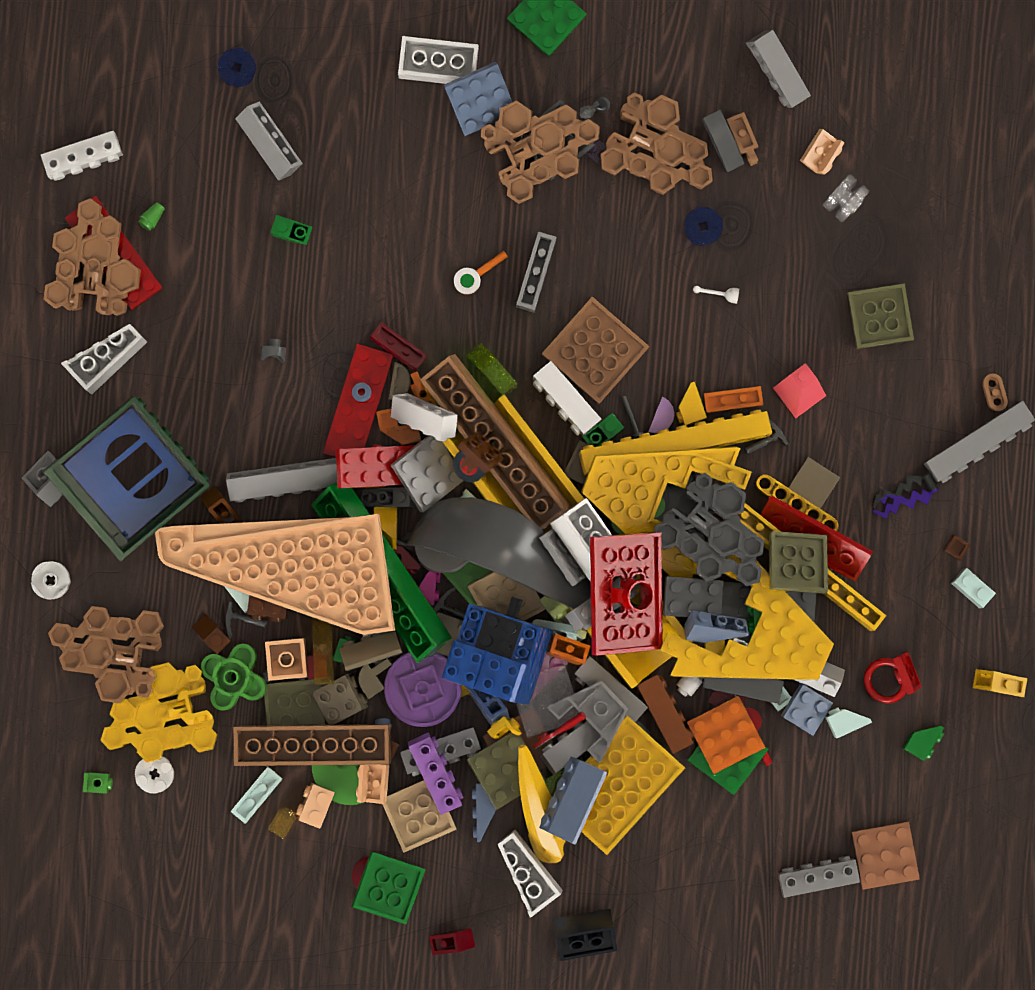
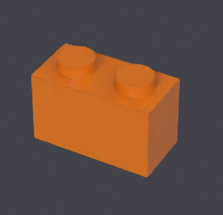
(568, 649)

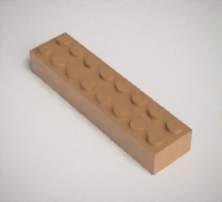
(312, 744)

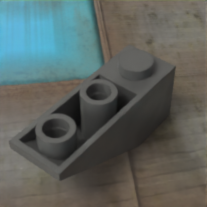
(386, 497)

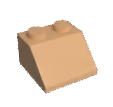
(286, 659)

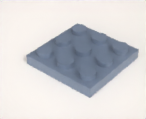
(478, 97)

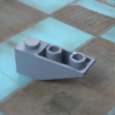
(711, 627)
(483, 811)

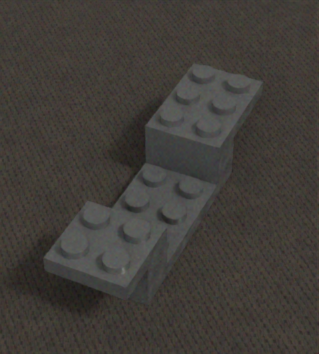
(719, 598)

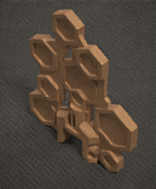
(546, 138)
(667, 149)
(95, 253)
(100, 652)

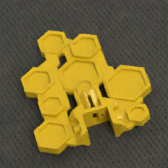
(151, 715)

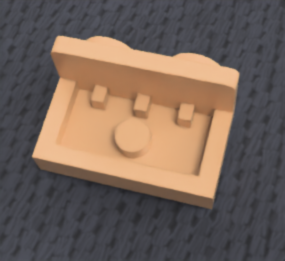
(822, 152)
(373, 783)
(315, 805)

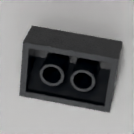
(585, 934)

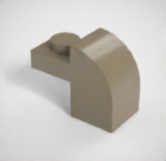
(368, 677)

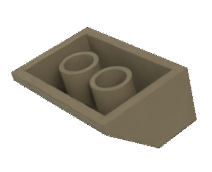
(370, 650)

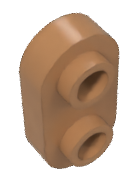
(996, 392)

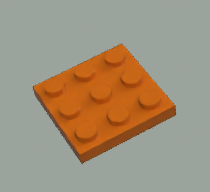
(726, 734)

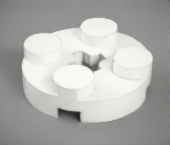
(51, 569)
(160, 783)

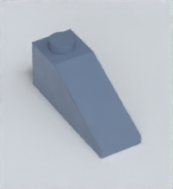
(489, 705)

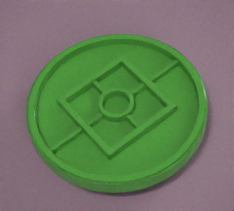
(339, 779)

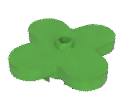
(220, 671)

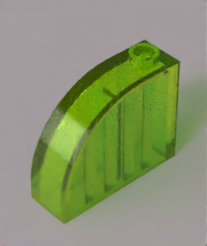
(491, 370)

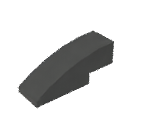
(723, 141)

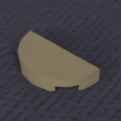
(400, 380)

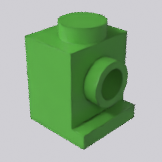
(89, 779)

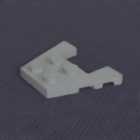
(602, 711)

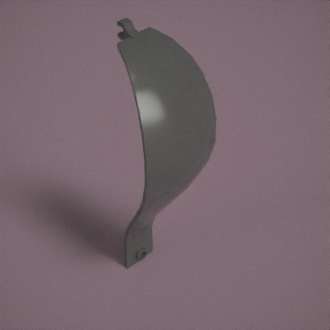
(499, 542)

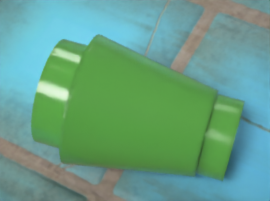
(151, 216)

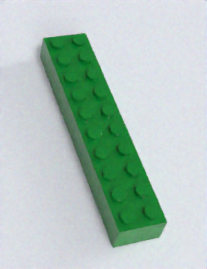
(412, 613)

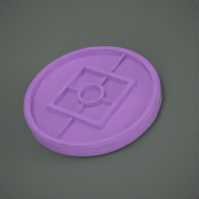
(418, 692)

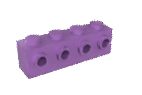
(435, 773)

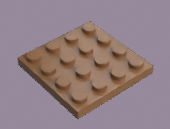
(595, 350)

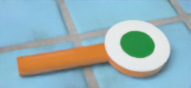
(468, 280)

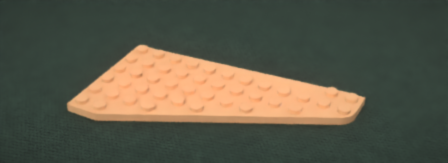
(309, 566)

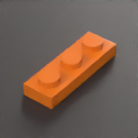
(733, 399)

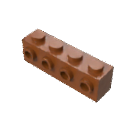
(664, 713)

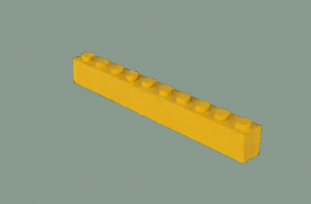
(701, 436)
(838, 590)

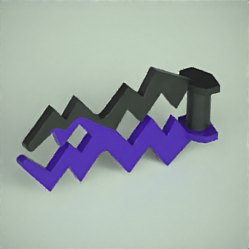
(897, 497)

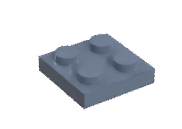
(806, 709)

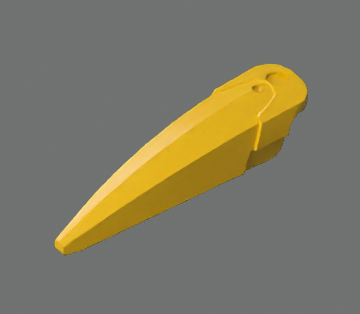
(535, 801)

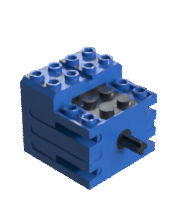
(498, 653)

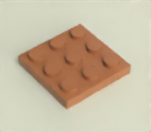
(885, 855)

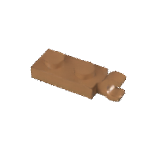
(743, 137)

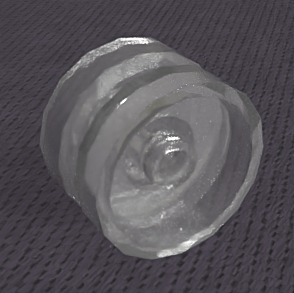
(846, 198)

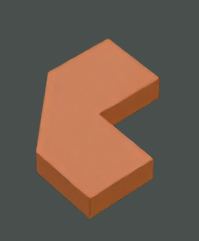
(390, 427)

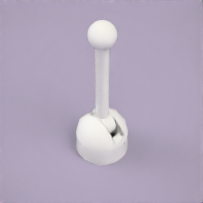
(731, 294)

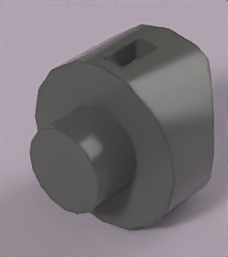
(274, 350)

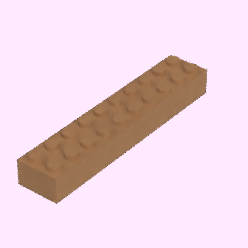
(519, 471)

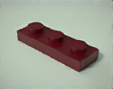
(398, 346)

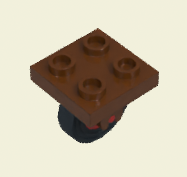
(475, 458)

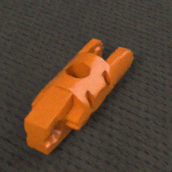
(419, 388)

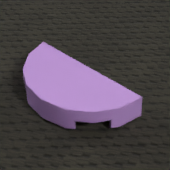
(663, 417)

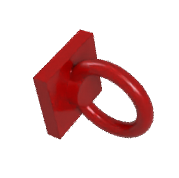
(904, 672)

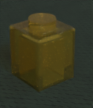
(283, 822)

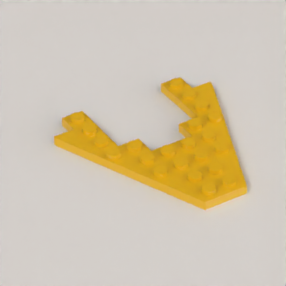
(633, 483)
(781, 646)

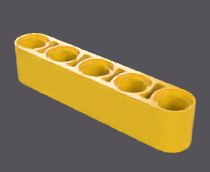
(790, 495)

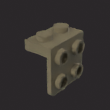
(340, 699)

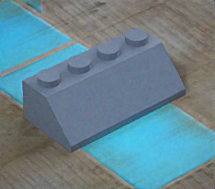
(572, 800)

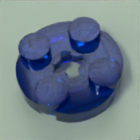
(227, 61)
(692, 228)

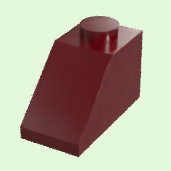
(452, 941)

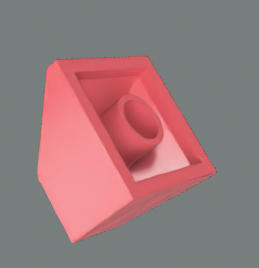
(800, 390)

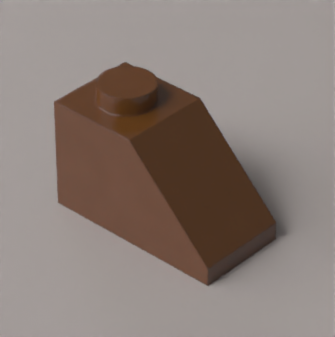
(219, 507)
(212, 634)

